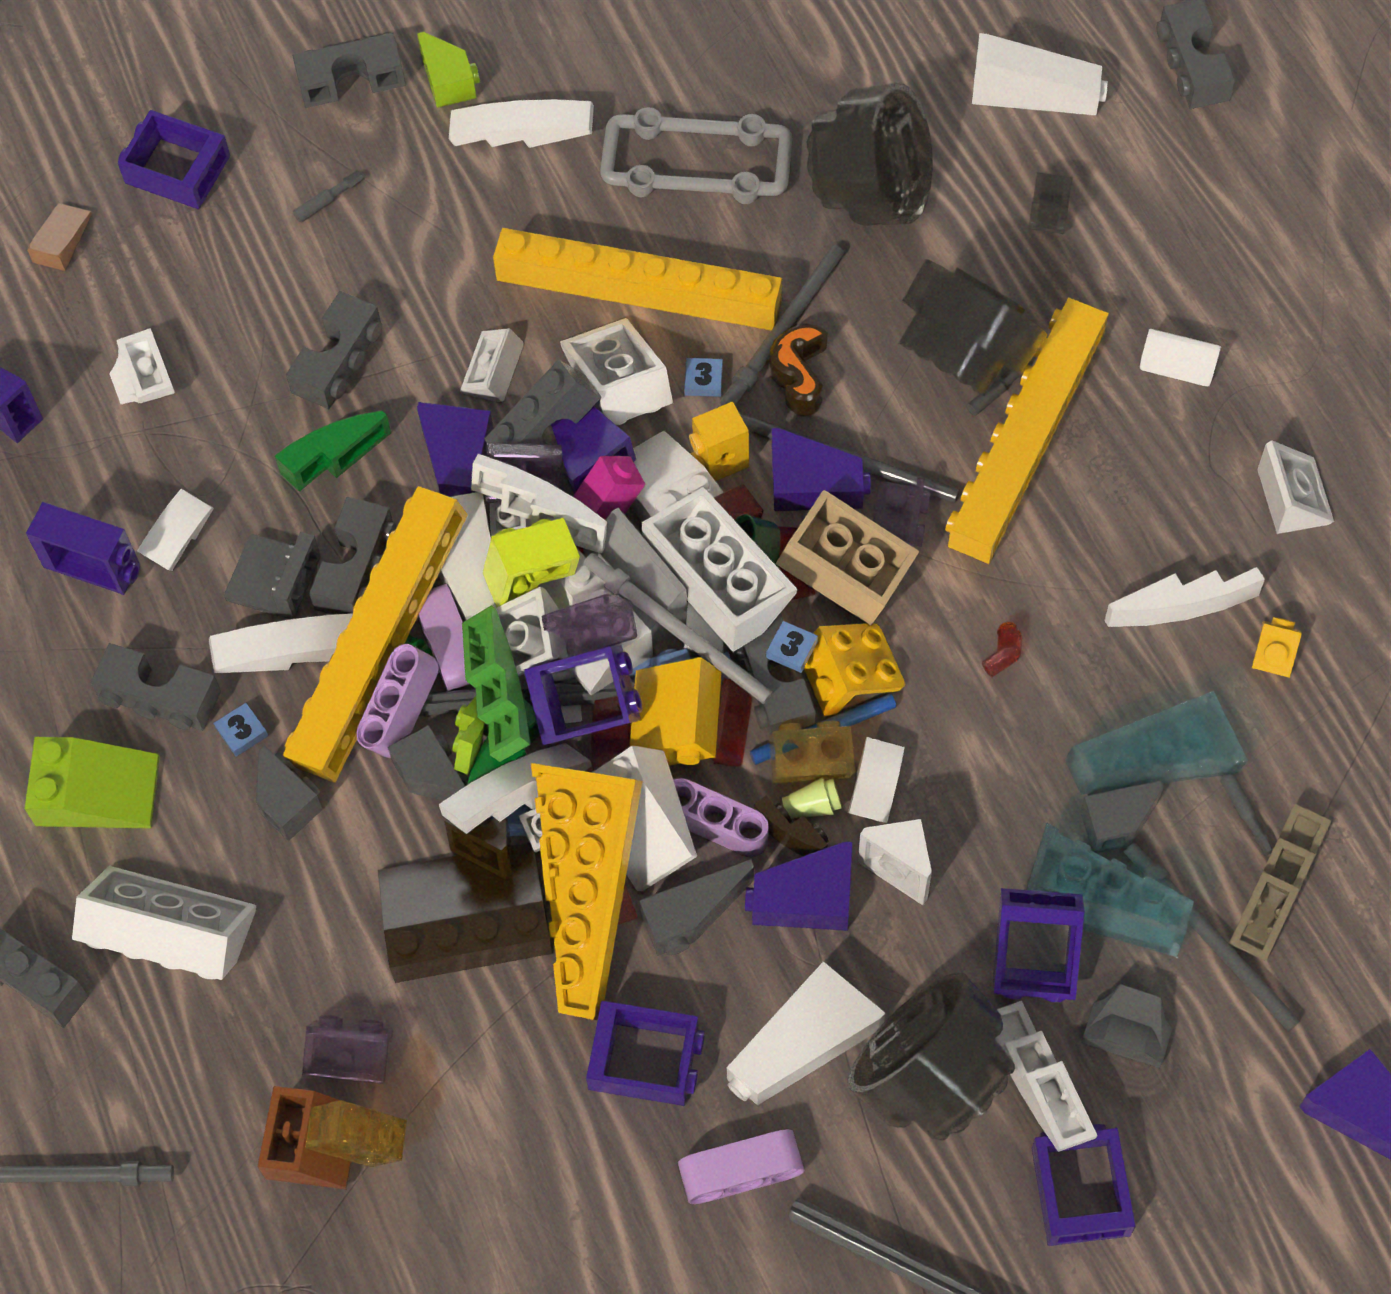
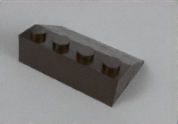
(461, 916)

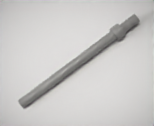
(619, 583)

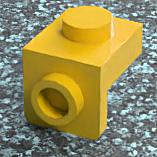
(1277, 647)

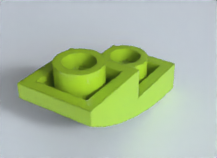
(469, 737)

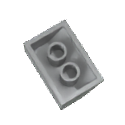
(634, 556)

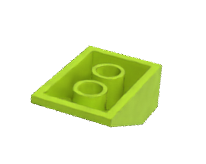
(90, 784)

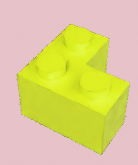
(529, 557)

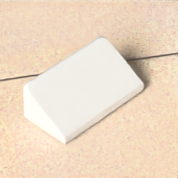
(1179, 357)
(492, 365)

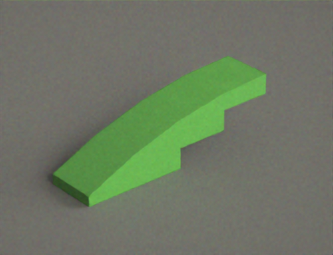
(497, 684)

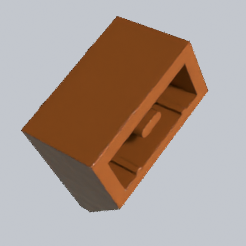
(284, 1142)

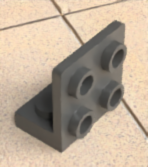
(273, 574)

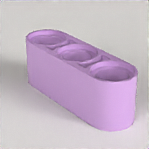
(444, 635)
(398, 681)
(729, 830)
(740, 1166)

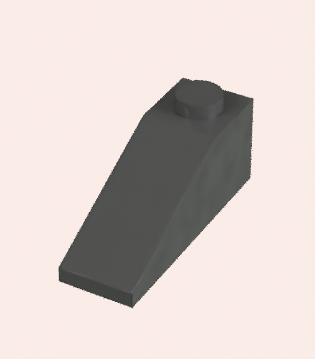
(687, 911)

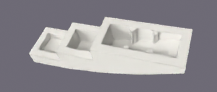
(526, 120)
(538, 500)
(1173, 602)
(277, 644)
(506, 788)
(1044, 1081)

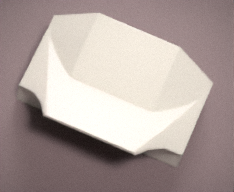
(139, 369)

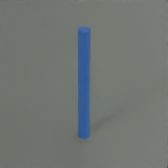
(846, 718)

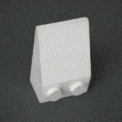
(621, 370)
(668, 475)
(661, 831)

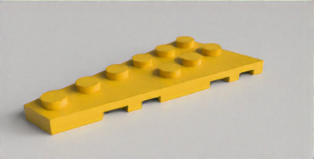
(584, 864)

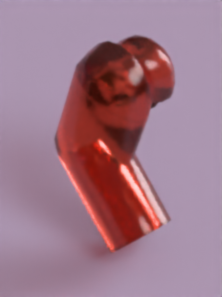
(1008, 649)

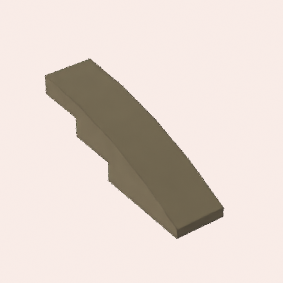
(1280, 882)

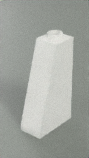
(1035, 78)
(467, 558)
(805, 1033)

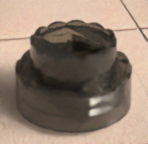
(873, 156)
(967, 327)
(935, 1060)

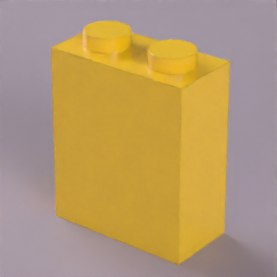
(678, 710)

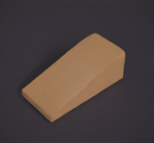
(59, 237)

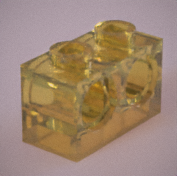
(813, 761)
(356, 1133)

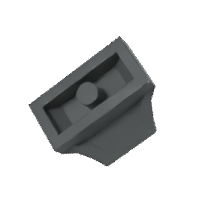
(1129, 1025)

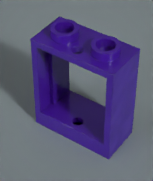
(202, 174)
(83, 548)
(547, 703)
(1039, 908)
(616, 1014)
(1086, 1227)

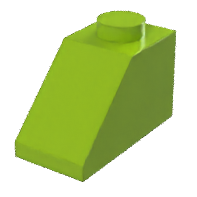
(447, 70)

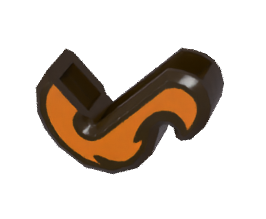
(791, 370)

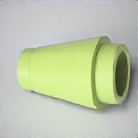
(813, 800)

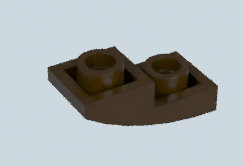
(799, 836)

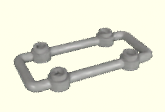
(744, 186)

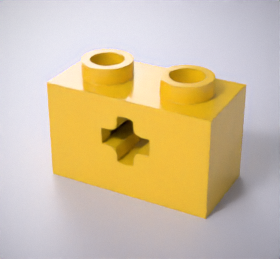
(720, 441)

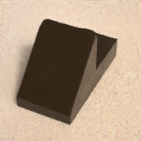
(484, 845)

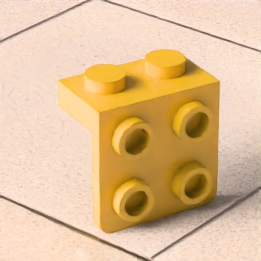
(851, 663)

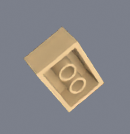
(847, 557)

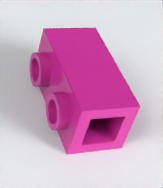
(610, 485)

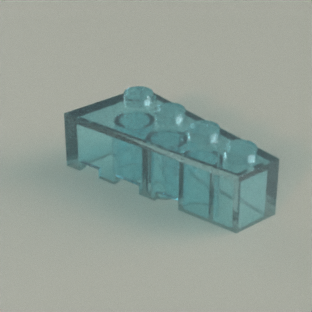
(1168, 746)
(1114, 898)

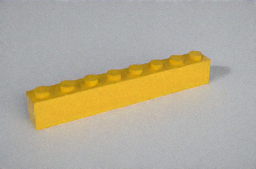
(638, 279)
(1027, 430)
(377, 627)

